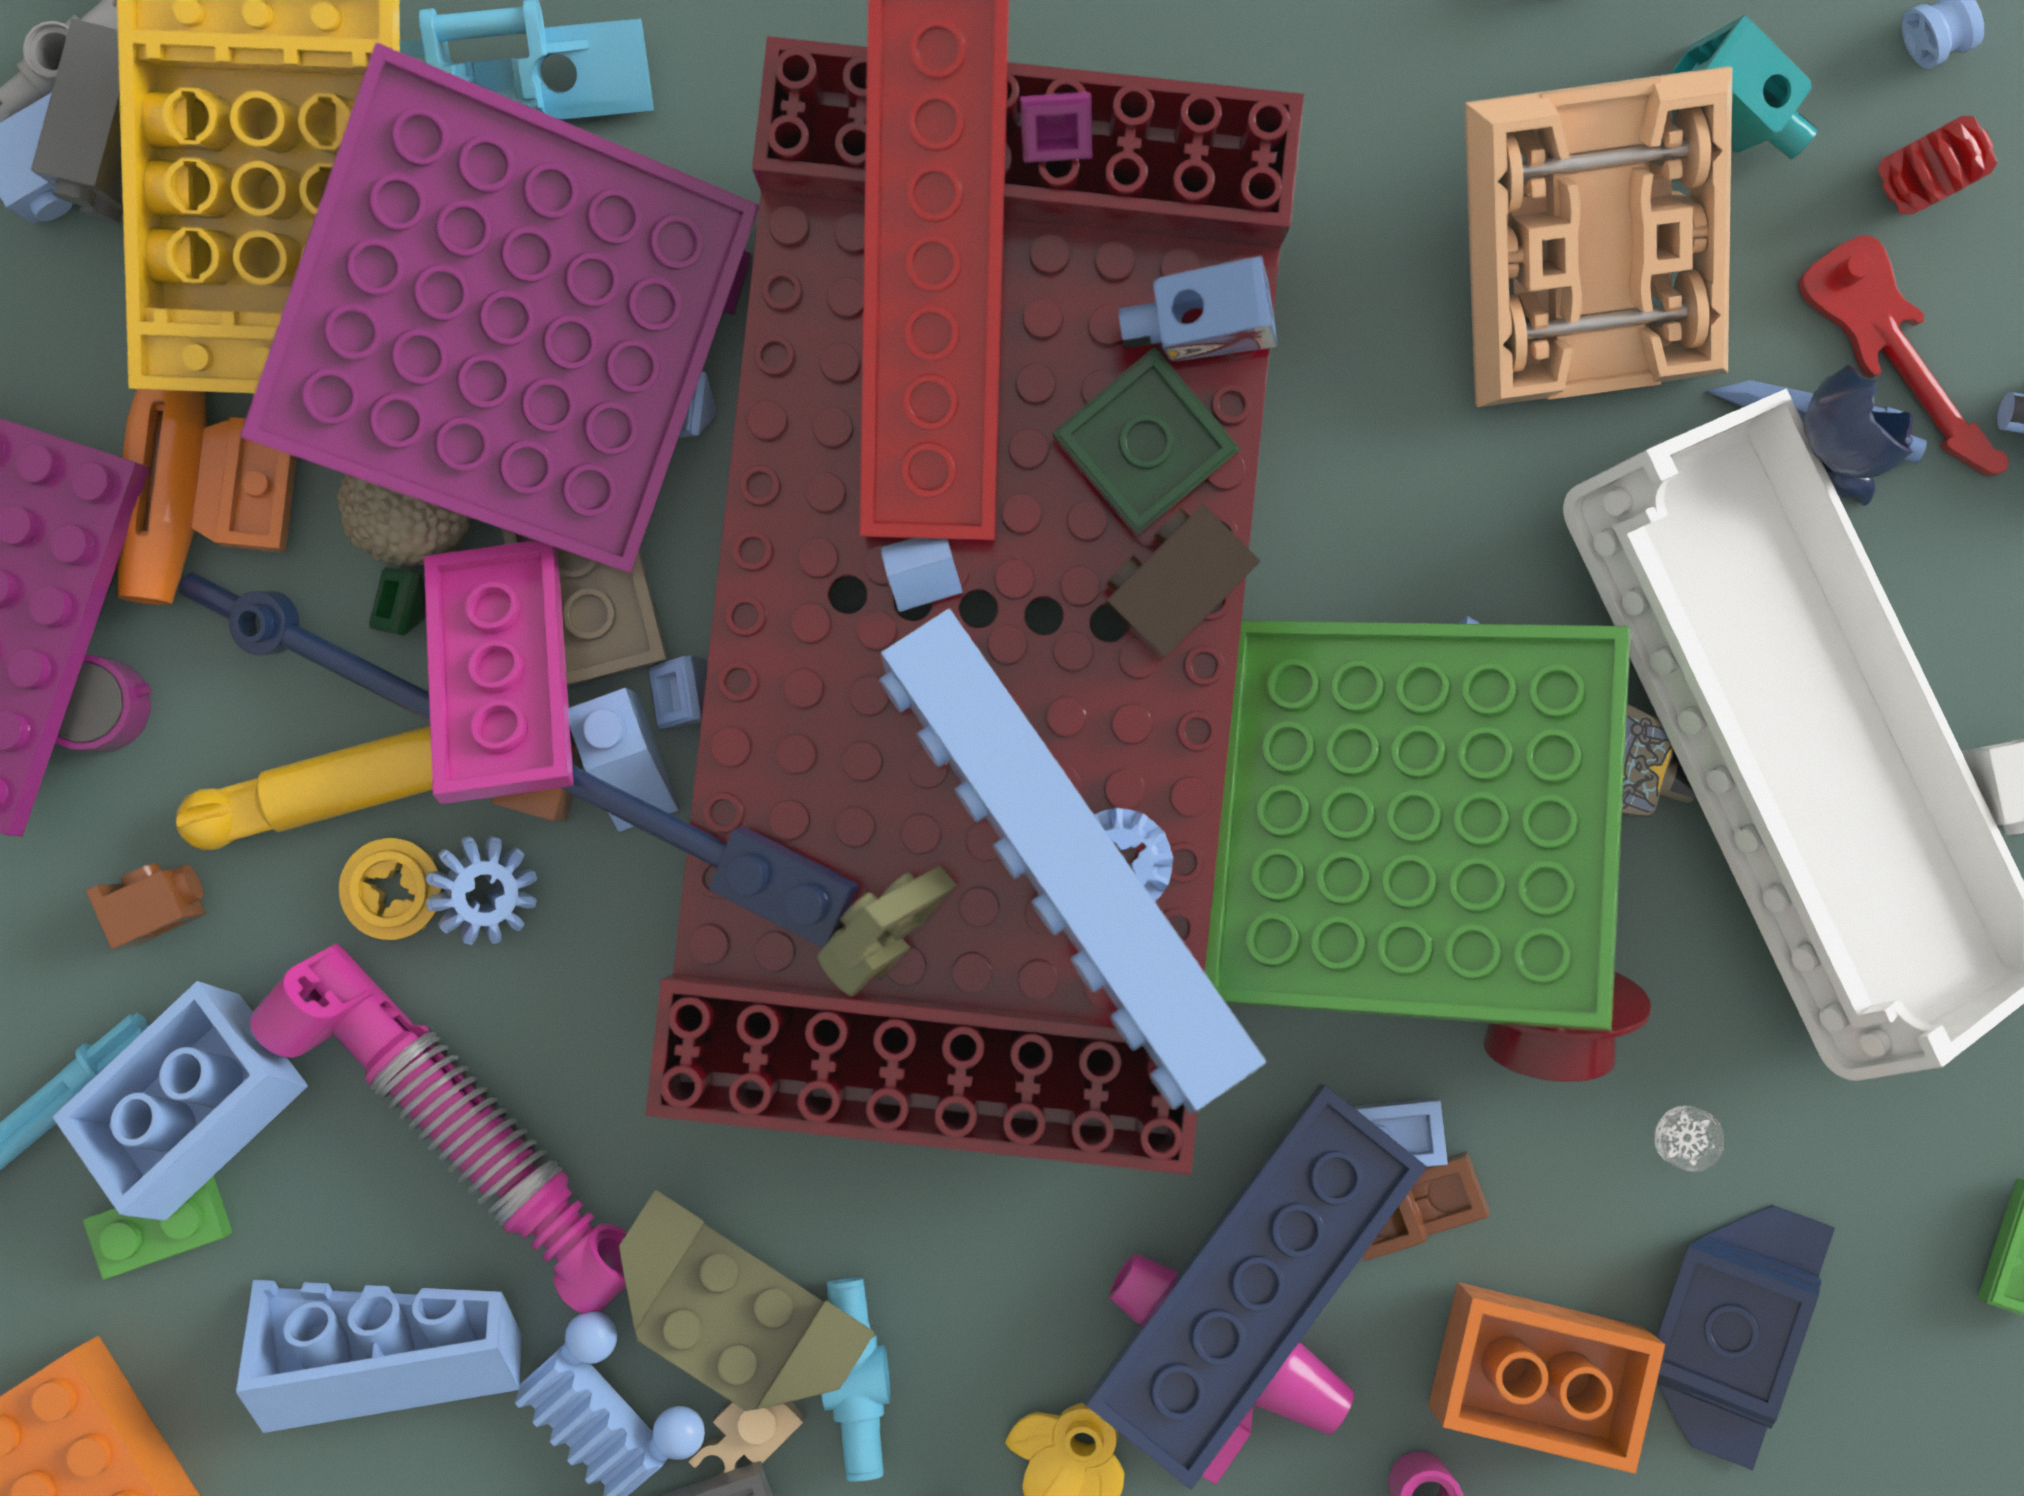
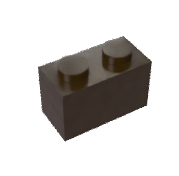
(1180, 580)

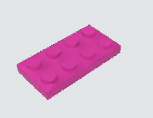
(497, 672)

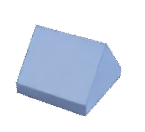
(920, 571)
(678, 691)

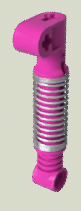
(403, 1060)

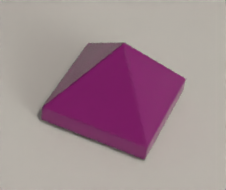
(1056, 127)

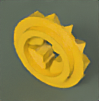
(364, 901)

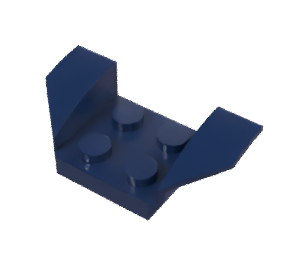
(1740, 1328)

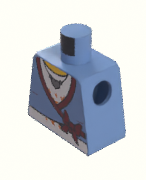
(1233, 319)

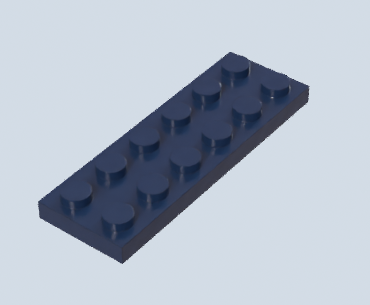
(1254, 1286)

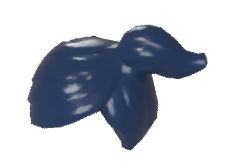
(1852, 437)

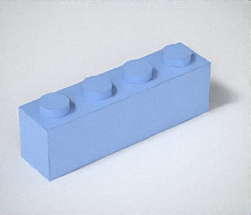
(370, 1352)

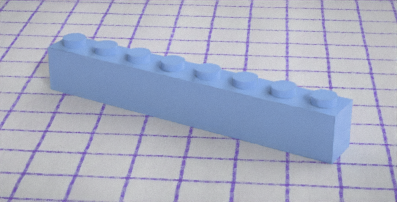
(1070, 863)

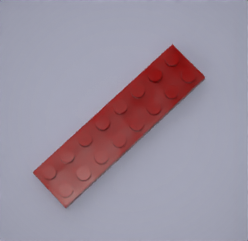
(933, 267)

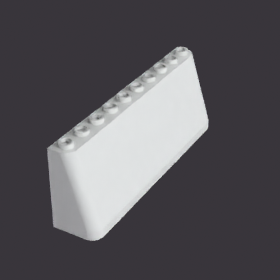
(1809, 739)

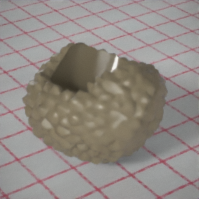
(397, 525)

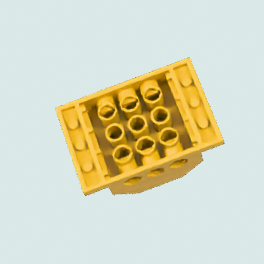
(224, 167)

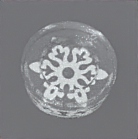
(1689, 1138)

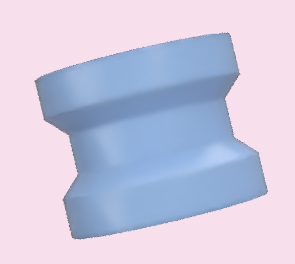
(1941, 29)

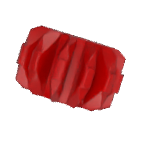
(1937, 165)

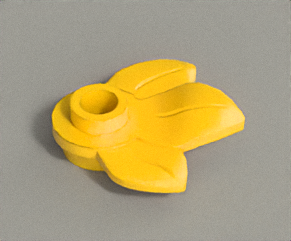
(1061, 1462)

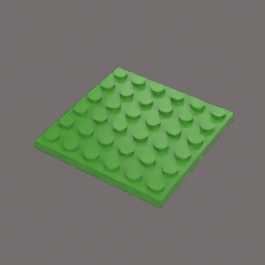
(1423, 821)

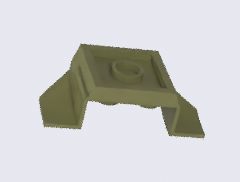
(731, 1314)

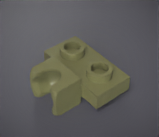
(875, 929)

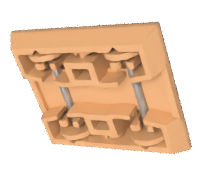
(1597, 232)

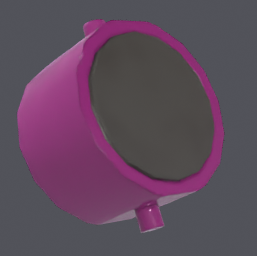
(105, 707)

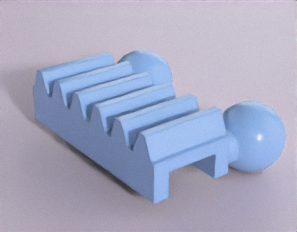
(597, 1419)

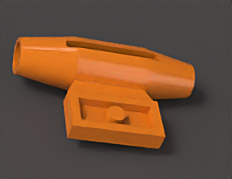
(198, 483)

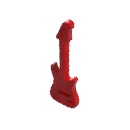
(1860, 295)

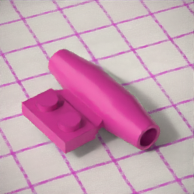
(1299, 1391)

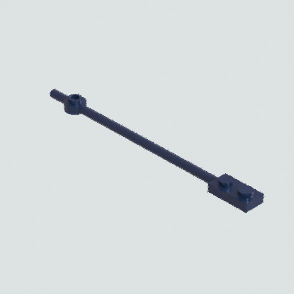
(749, 867)

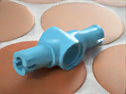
(863, 1393)

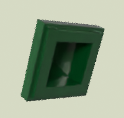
(398, 602)

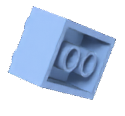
(178, 1103)

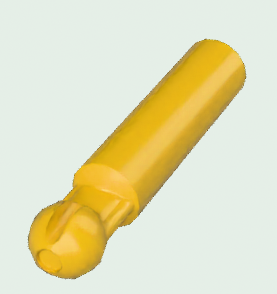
(309, 790)

